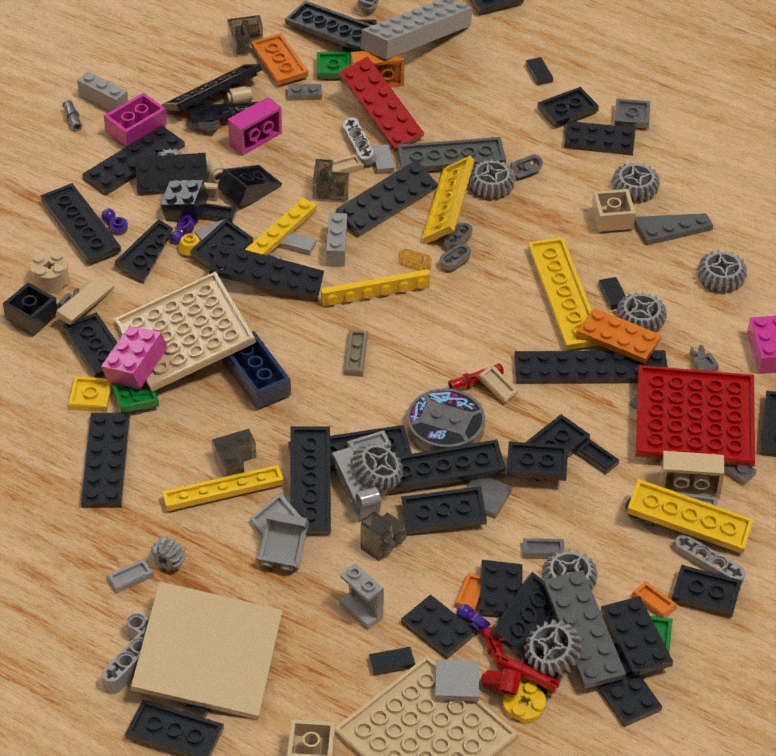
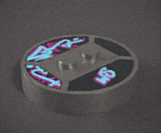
(445, 420)

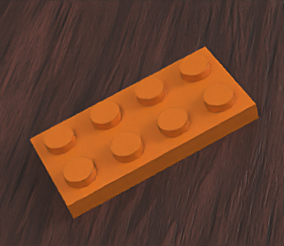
(279, 59)
(619, 335)

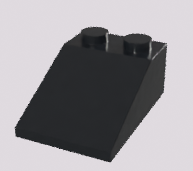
(247, 184)

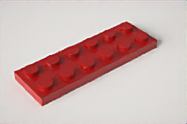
(381, 103)

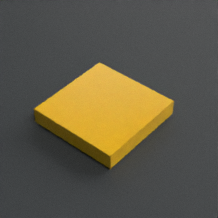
(90, 394)

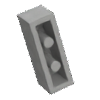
(101, 92)
(336, 240)

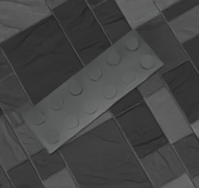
(441, 154)
(576, 605)

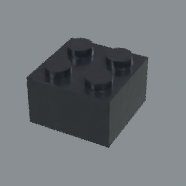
(184, 199)
(30, 308)

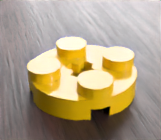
(526, 714)

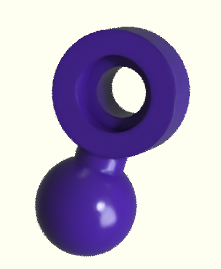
(118, 225)
(185, 225)
(477, 621)

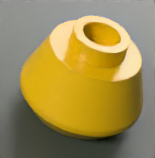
(187, 243)

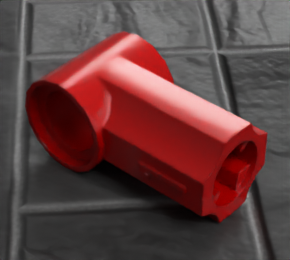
(503, 681)

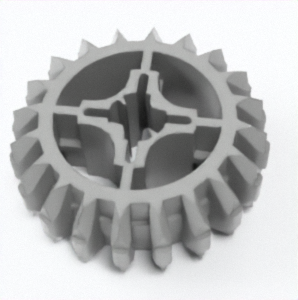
(492, 179)
(639, 179)
(722, 271)
(640, 311)
(365, 462)
(568, 563)
(555, 658)

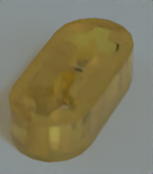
(414, 260)

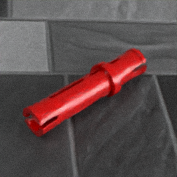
(472, 378)
(494, 646)
(529, 673)

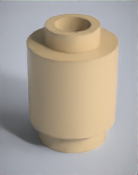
(239, 95)
(214, 169)

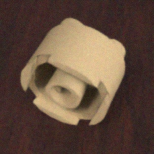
(50, 271)

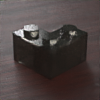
(243, 31)
(329, 184)
(232, 451)
(381, 534)

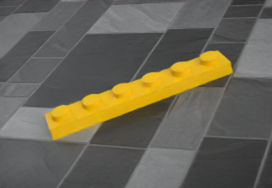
(283, 227)
(375, 287)
(222, 487)

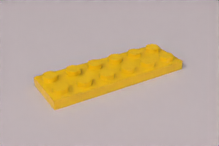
(448, 200)
(690, 516)

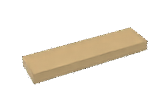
(85, 300)

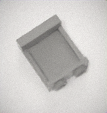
(283, 541)
(364, 597)

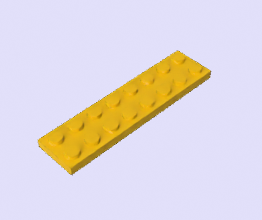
(562, 289)

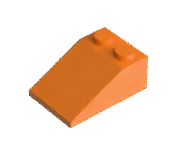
(391, 69)

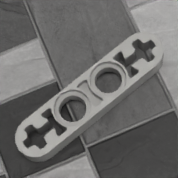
(358, 141)
(711, 558)

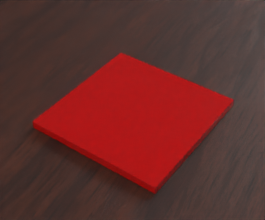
(695, 413)

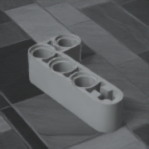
(362, 498)
(117, 674)

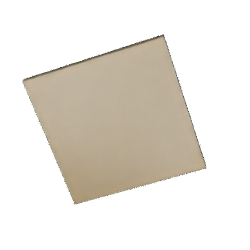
(197, 325)
(207, 650)
(412, 723)

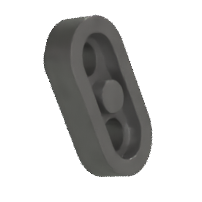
(524, 165)
(460, 235)
(455, 257)

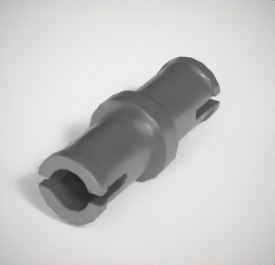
(72, 115)

